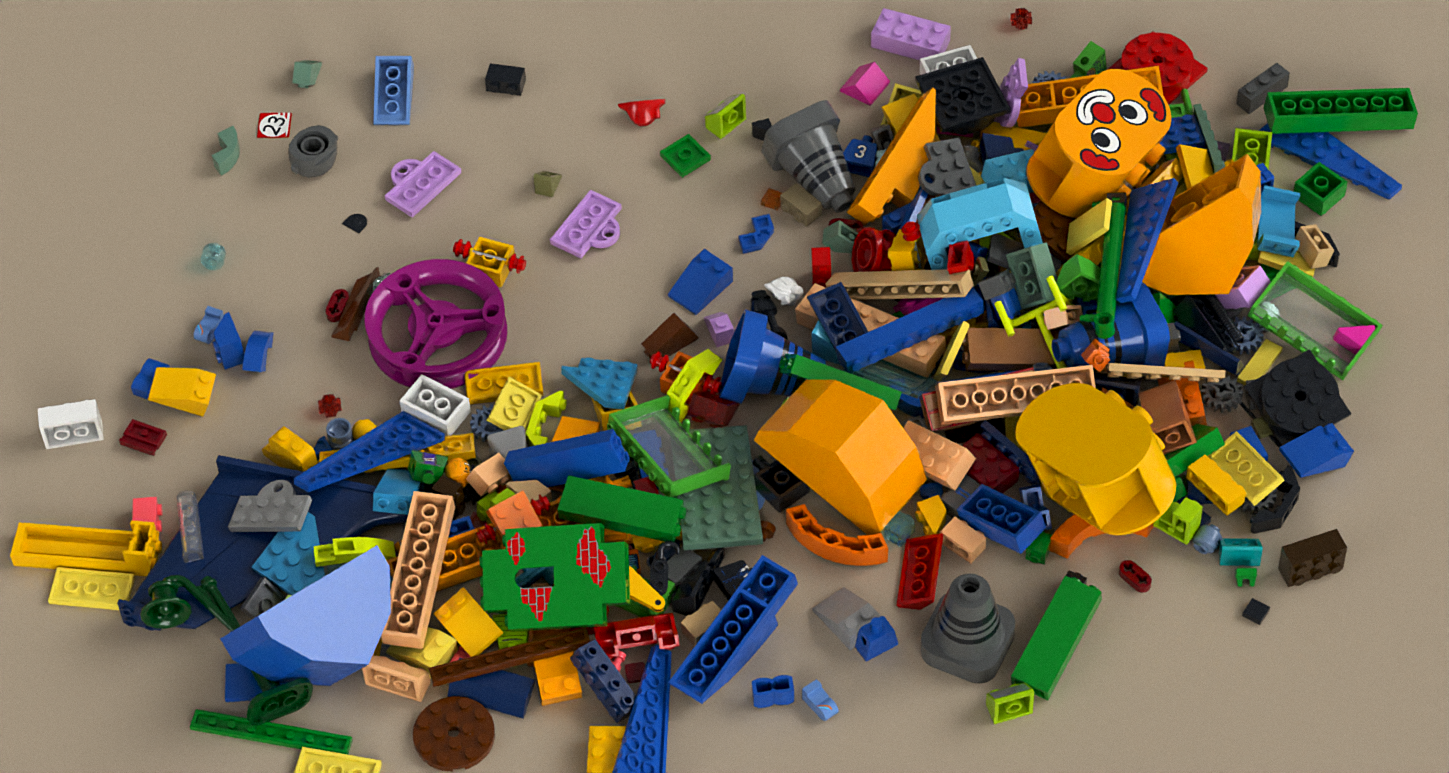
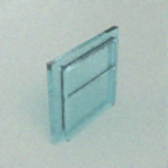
(896, 378)

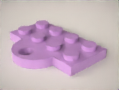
(1013, 88)
(420, 182)
(588, 225)

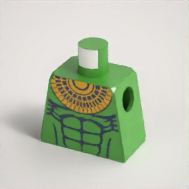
(1090, 61)

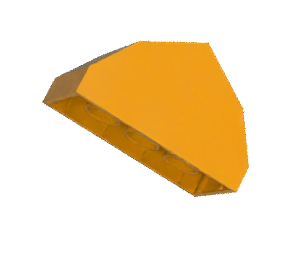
(1208, 233)
(846, 451)

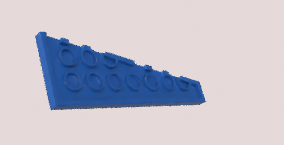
(1338, 157)
(1144, 223)
(379, 446)
(646, 732)

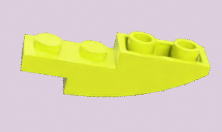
(349, 548)

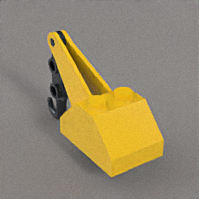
(652, 594)

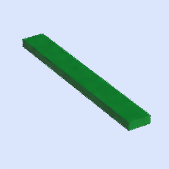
(269, 732)

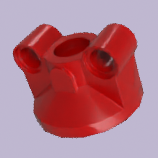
(871, 250)

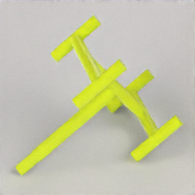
(1060, 301)

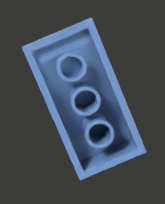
(393, 90)

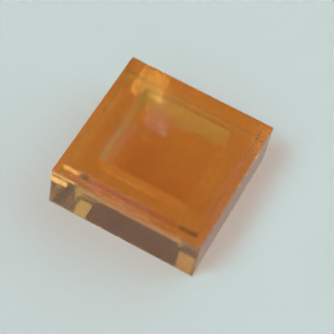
(771, 199)

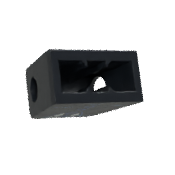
(730, 577)

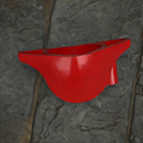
(643, 112)

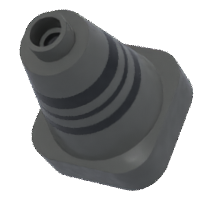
(812, 154)
(968, 631)

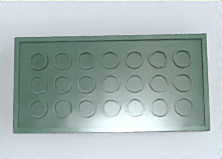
(726, 510)

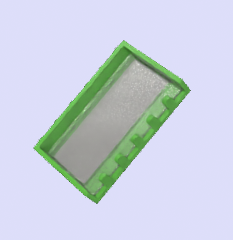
(1308, 317)
(666, 447)

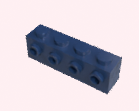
(604, 680)

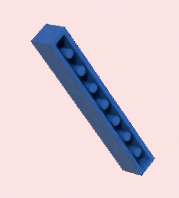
(908, 330)

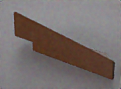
(355, 306)

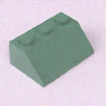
(1031, 269)

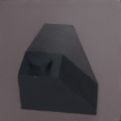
(1202, 320)
(696, 586)

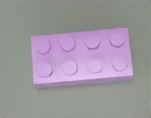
(909, 35)

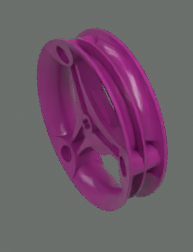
(436, 322)

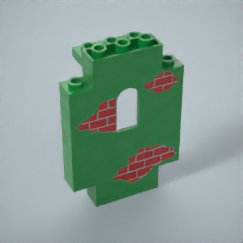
(586, 577)

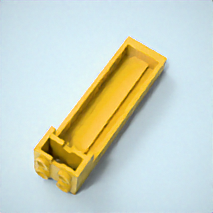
(87, 547)

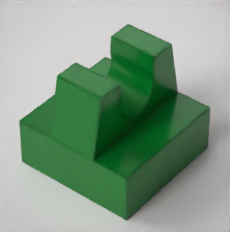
(1245, 573)

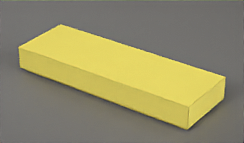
(1260, 362)

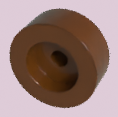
(768, 530)

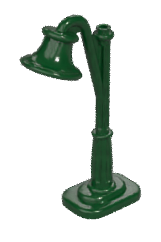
(170, 611)

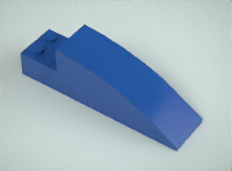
(736, 631)

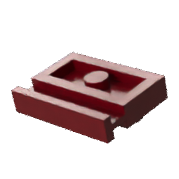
(143, 437)

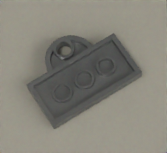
(946, 168)

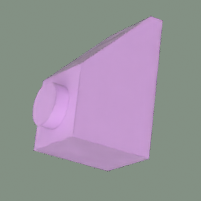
(719, 328)

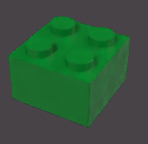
(1320, 188)

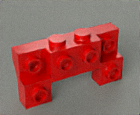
(638, 632)

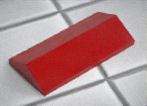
(919, 571)

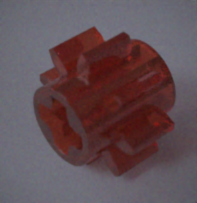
(1021, 18)
(329, 405)

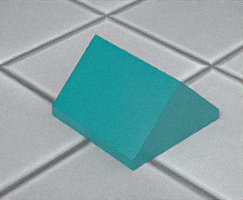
(1240, 552)

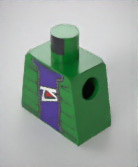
(426, 466)

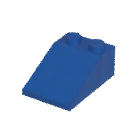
(701, 282)
(1317, 451)

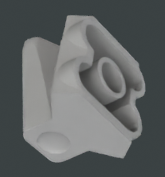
(506, 441)

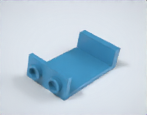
(1277, 222)
(396, 492)

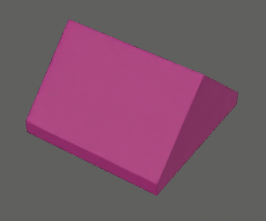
(866, 83)

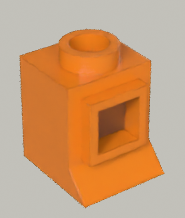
(1096, 355)

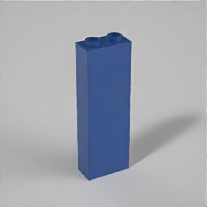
(578, 457)

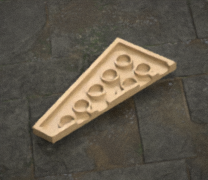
(1133, 371)

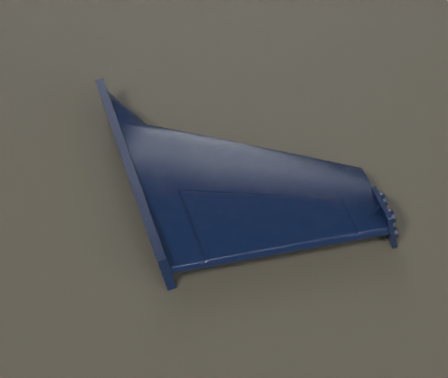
(339, 511)

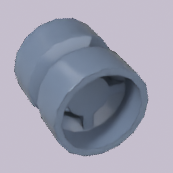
(339, 433)

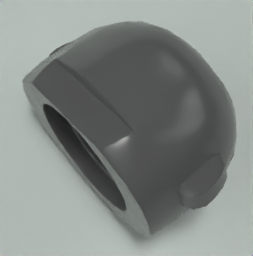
(313, 151)

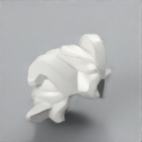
(785, 290)

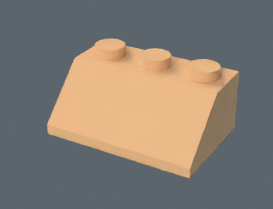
(396, 677)

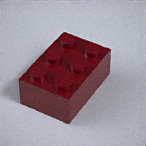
(990, 465)

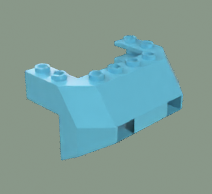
(976, 214)

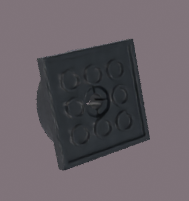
(965, 97)
(1283, 413)

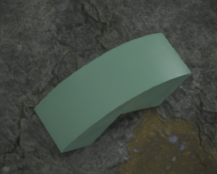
(227, 158)

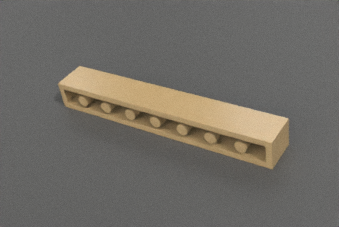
(903, 284)

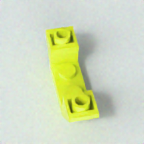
(688, 379)
(550, 406)

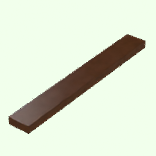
(508, 657)

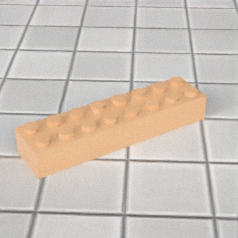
(918, 358)
(1002, 394)
(418, 569)

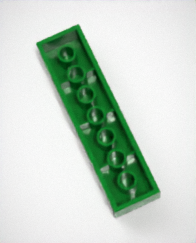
(1340, 110)

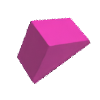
(1353, 337)

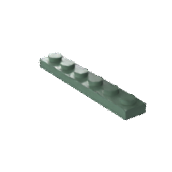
(1208, 135)

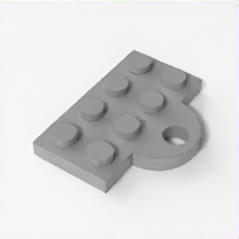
(271, 510)

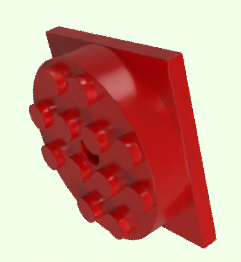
(1170, 53)

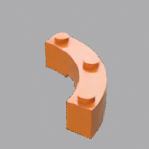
(1074, 531)
(833, 545)

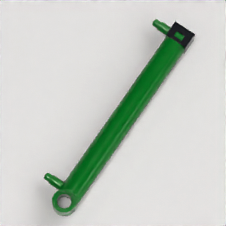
(1110, 268)

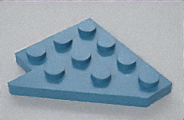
(603, 380)
(291, 558)

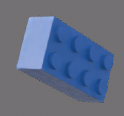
(1002, 518)

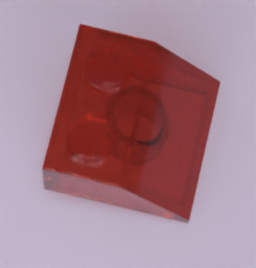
(711, 409)

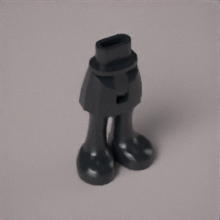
(764, 305)

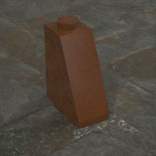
(669, 337)

